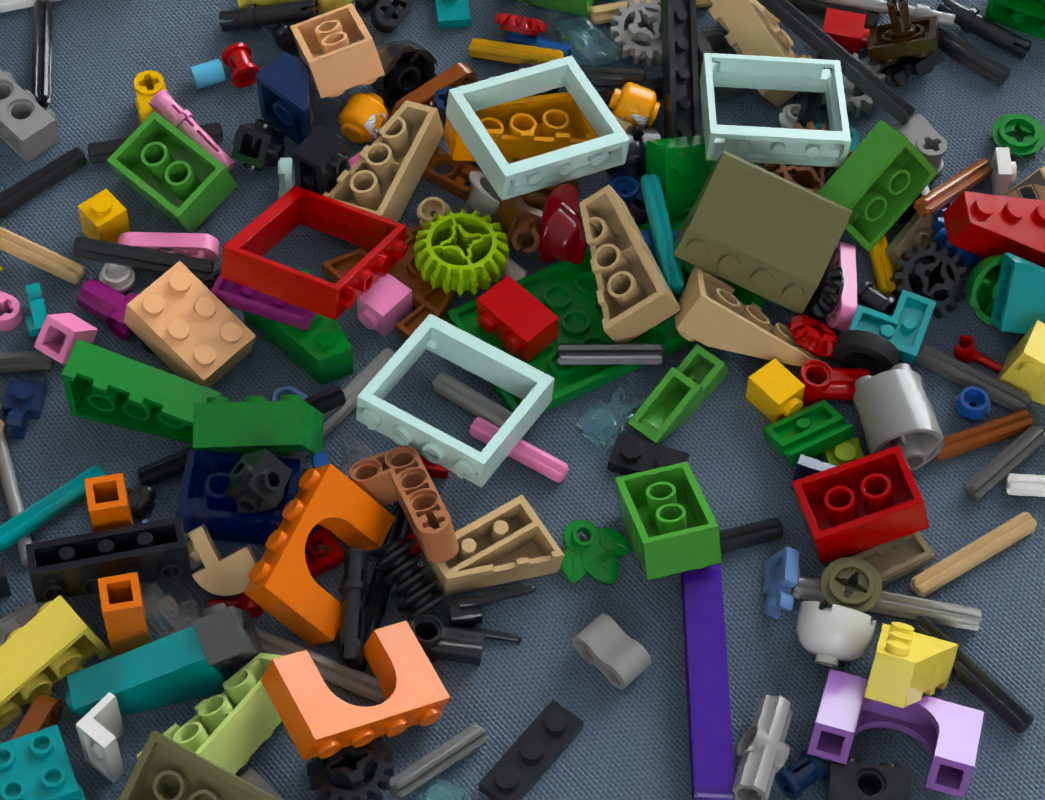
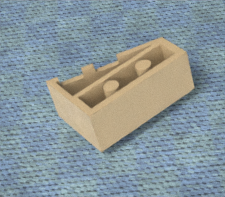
(499, 550)

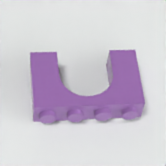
(942, 727)

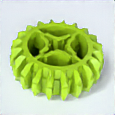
(461, 252)

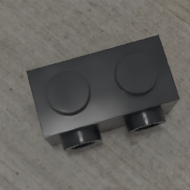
(320, 160)

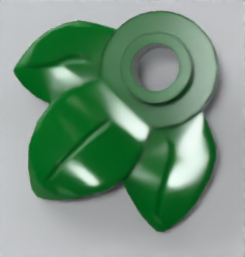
(594, 557)

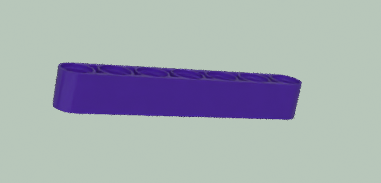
(707, 684)

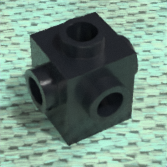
(255, 152)
(258, 481)

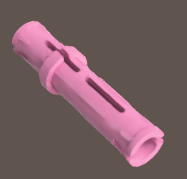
(182, 120)

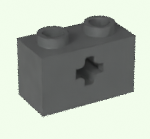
(227, 636)

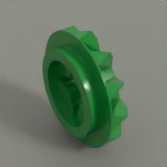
(1028, 129)

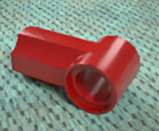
(830, 382)

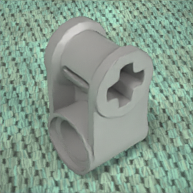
(925, 139)

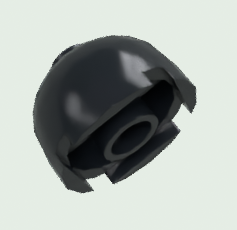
(405, 69)

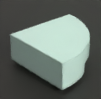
(286, 176)

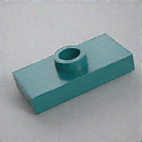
(452, 13)

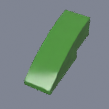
(679, 395)

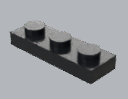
(532, 754)

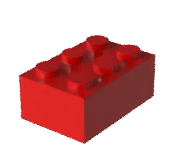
(860, 504)

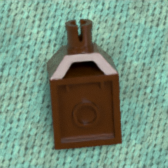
(522, 216)

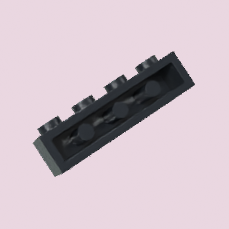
(76, 562)

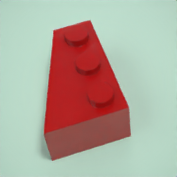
(997, 225)

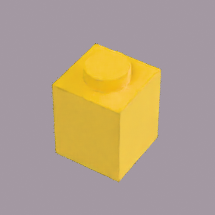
(103, 217)
(775, 391)

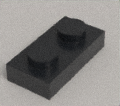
(637, 455)

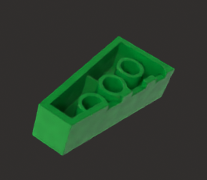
(130, 393)

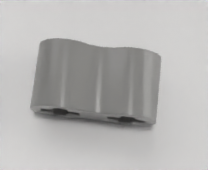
(612, 651)

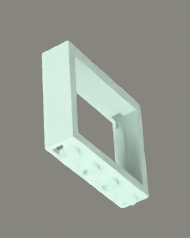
(770, 143)
(549, 167)
(476, 357)

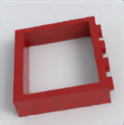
(244, 262)

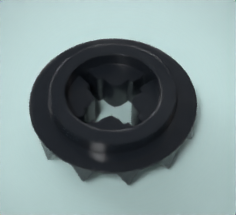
(827, 292)

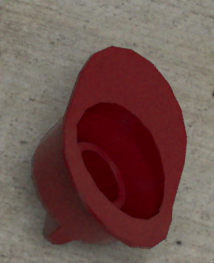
(562, 227)

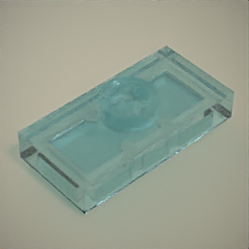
(588, 41)

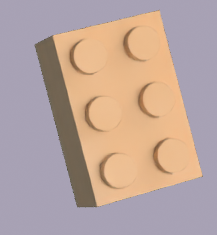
(337, 51)
(189, 327)

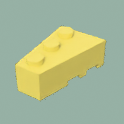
(908, 665)

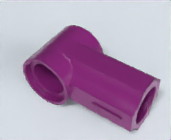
(107, 305)

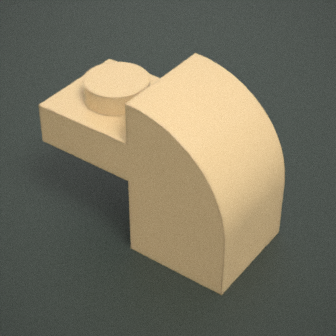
(220, 574)

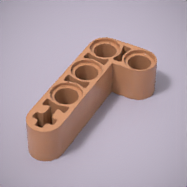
(403, 478)

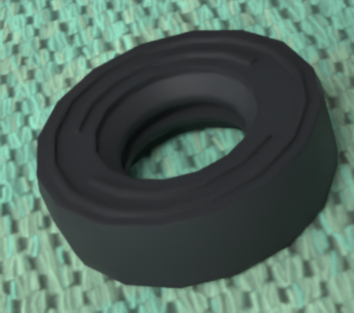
(865, 351)

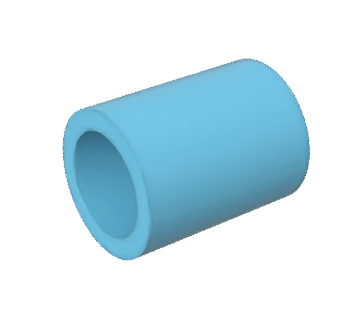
(207, 74)

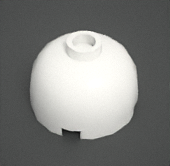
(834, 632)

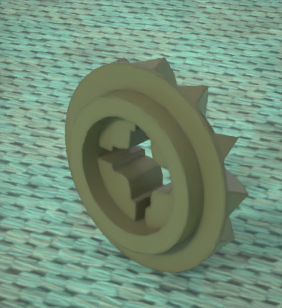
(842, 572)

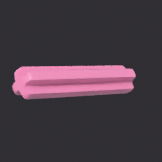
(523, 452)

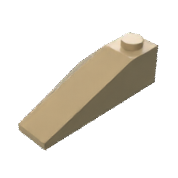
(723, 322)

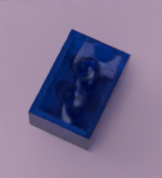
(205, 501)

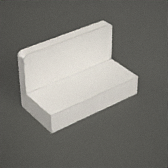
(99, 736)

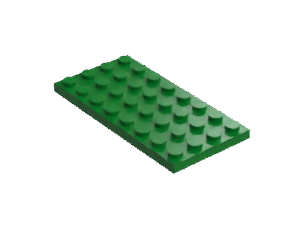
(572, 296)

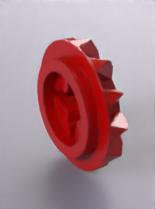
(520, 24)
(813, 336)

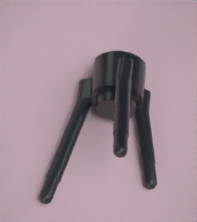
(468, 612)

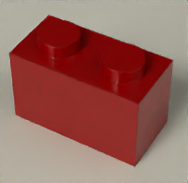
(517, 319)

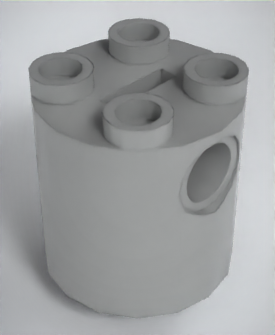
(898, 413)

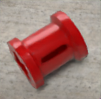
(240, 64)

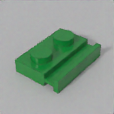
(808, 432)

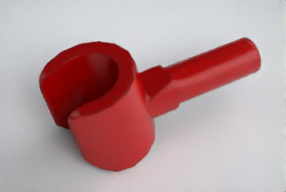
(968, 353)
(242, 602)

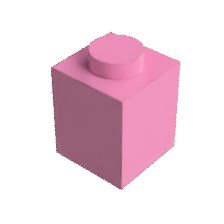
(384, 305)
(60, 335)

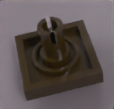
(903, 35)

